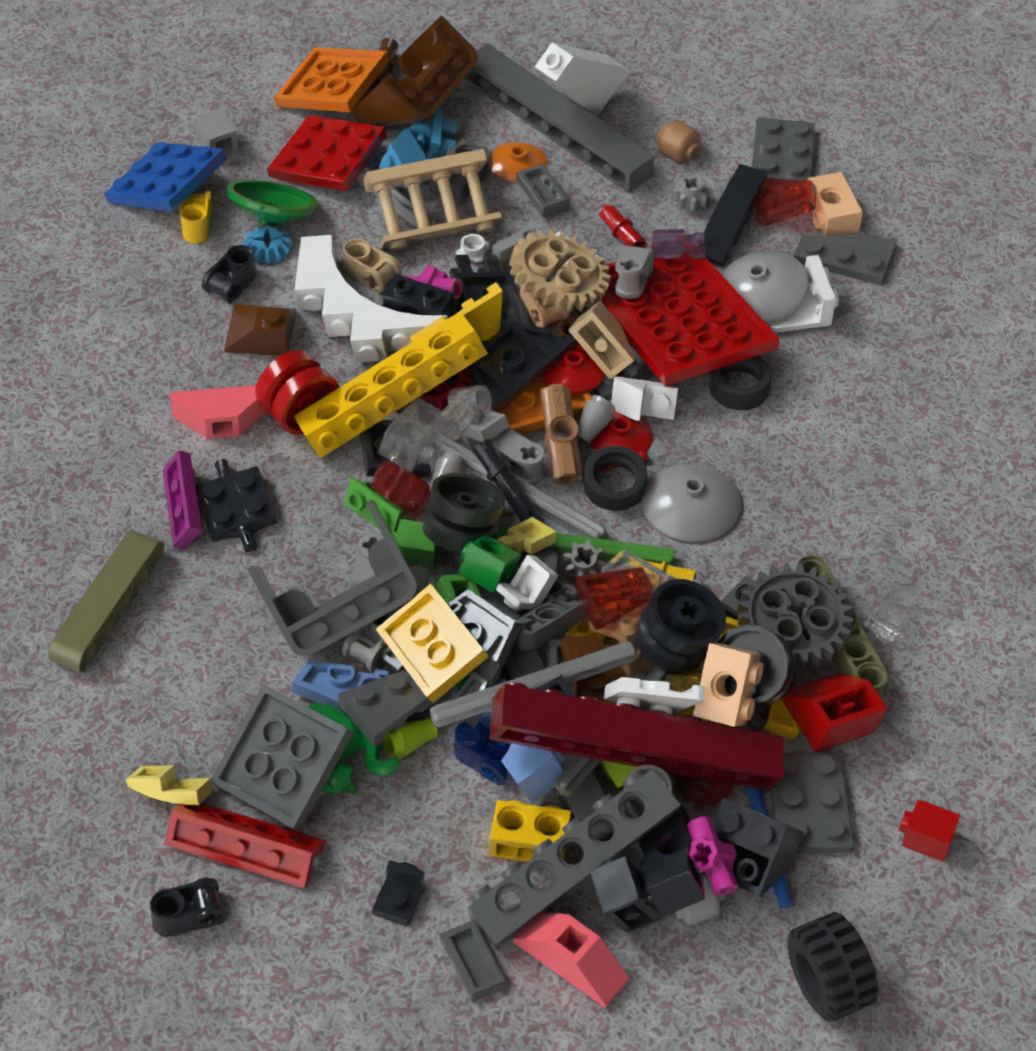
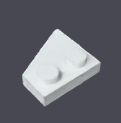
(652, 695)

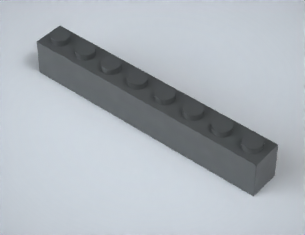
(561, 119)

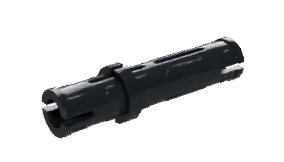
(500, 474)

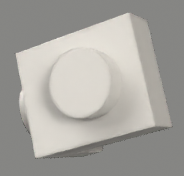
(528, 585)

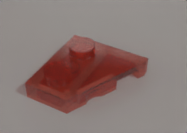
(784, 199)
(613, 594)

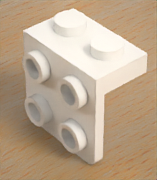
(819, 303)

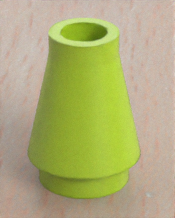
(409, 737)

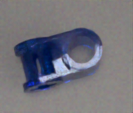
(484, 755)

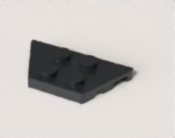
(517, 360)

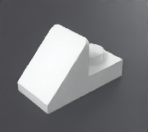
(644, 397)

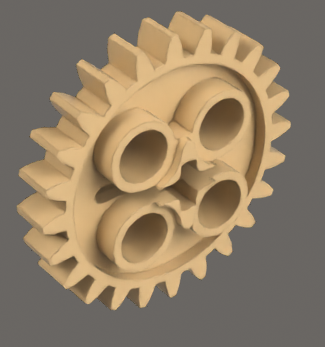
(544, 257)

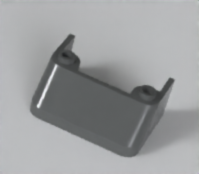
(313, 628)

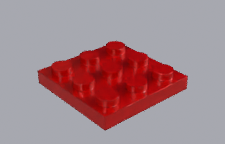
(327, 153)

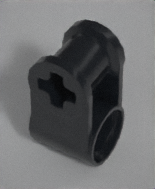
(232, 273)
(189, 908)

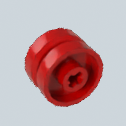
(291, 386)

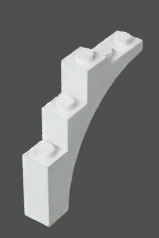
(344, 311)

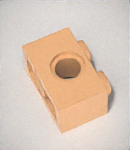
(836, 206)
(719, 665)

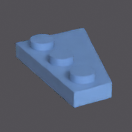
(325, 681)

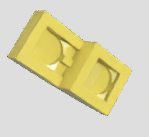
(162, 784)

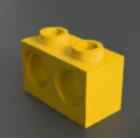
(531, 822)

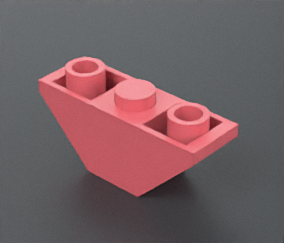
(218, 410)
(574, 955)

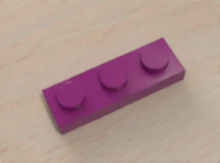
(182, 500)

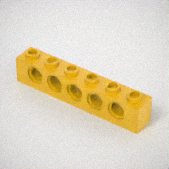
(390, 384)

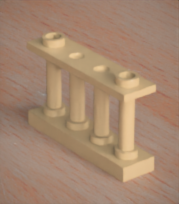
(440, 171)

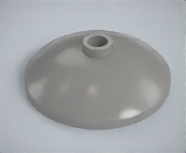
(770, 283)
(691, 503)

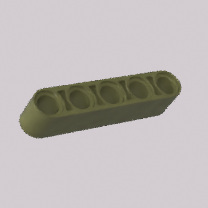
(104, 601)
(858, 654)

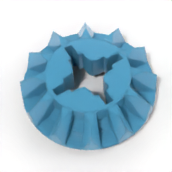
(279, 248)

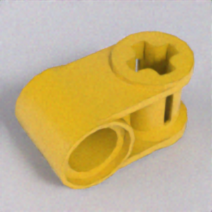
(196, 216)

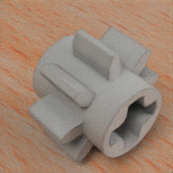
(690, 193)
(586, 553)

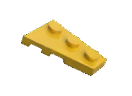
(482, 315)

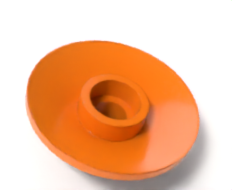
(516, 157)

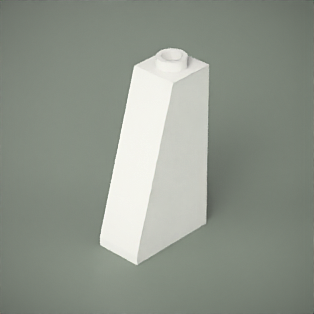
(582, 75)

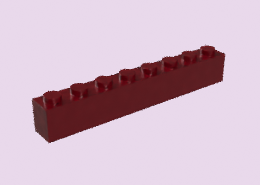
(636, 737)

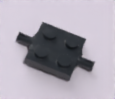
(236, 505)

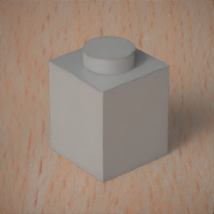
(216, 132)

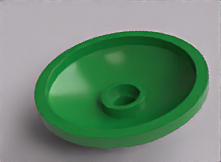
(271, 201)

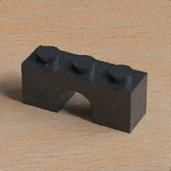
(668, 868)

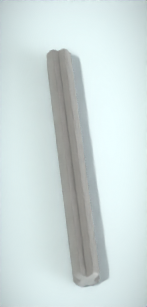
(542, 501)
(572, 671)

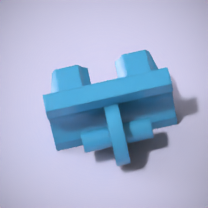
(437, 135)

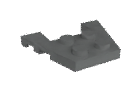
(492, 631)

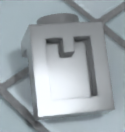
(485, 427)

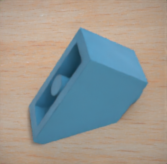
(403, 151)

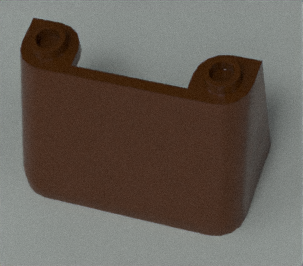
(432, 71)

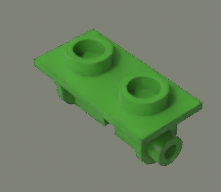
(361, 492)

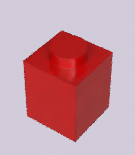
(929, 829)

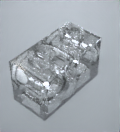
(412, 435)

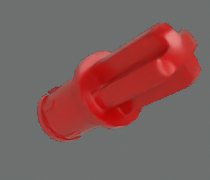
(621, 227)

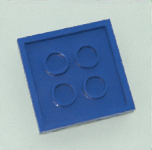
(165, 176)

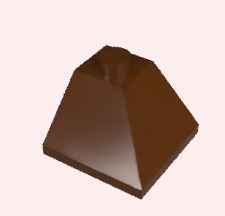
(260, 330)

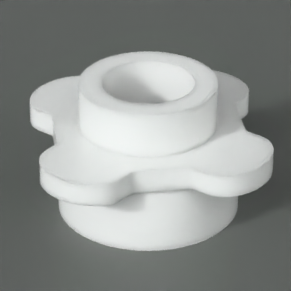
(474, 247)

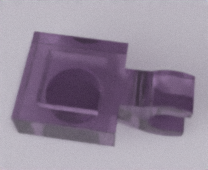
(673, 242)

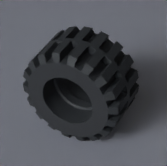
(832, 966)

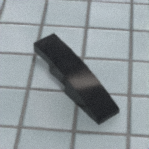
(732, 212)

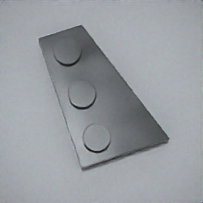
(849, 256)
(384, 704)

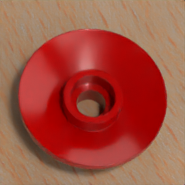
(576, 371)
(634, 435)

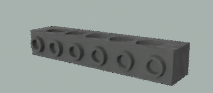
(657, 807)

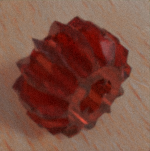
(400, 486)

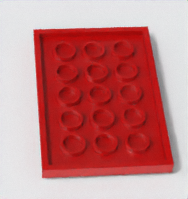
(688, 320)

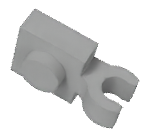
(504, 248)

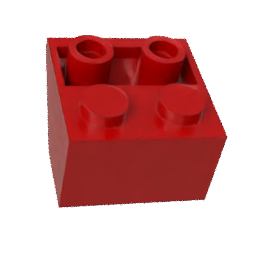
(835, 710)

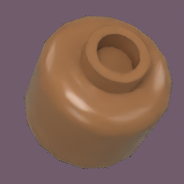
(679, 141)

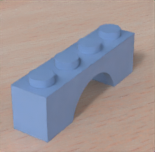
(530, 767)

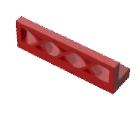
(244, 842)

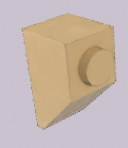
(603, 339)

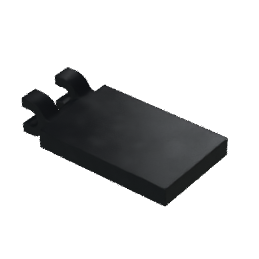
(475, 285)

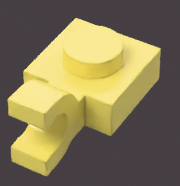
(529, 536)

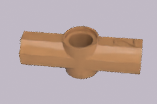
(559, 418)

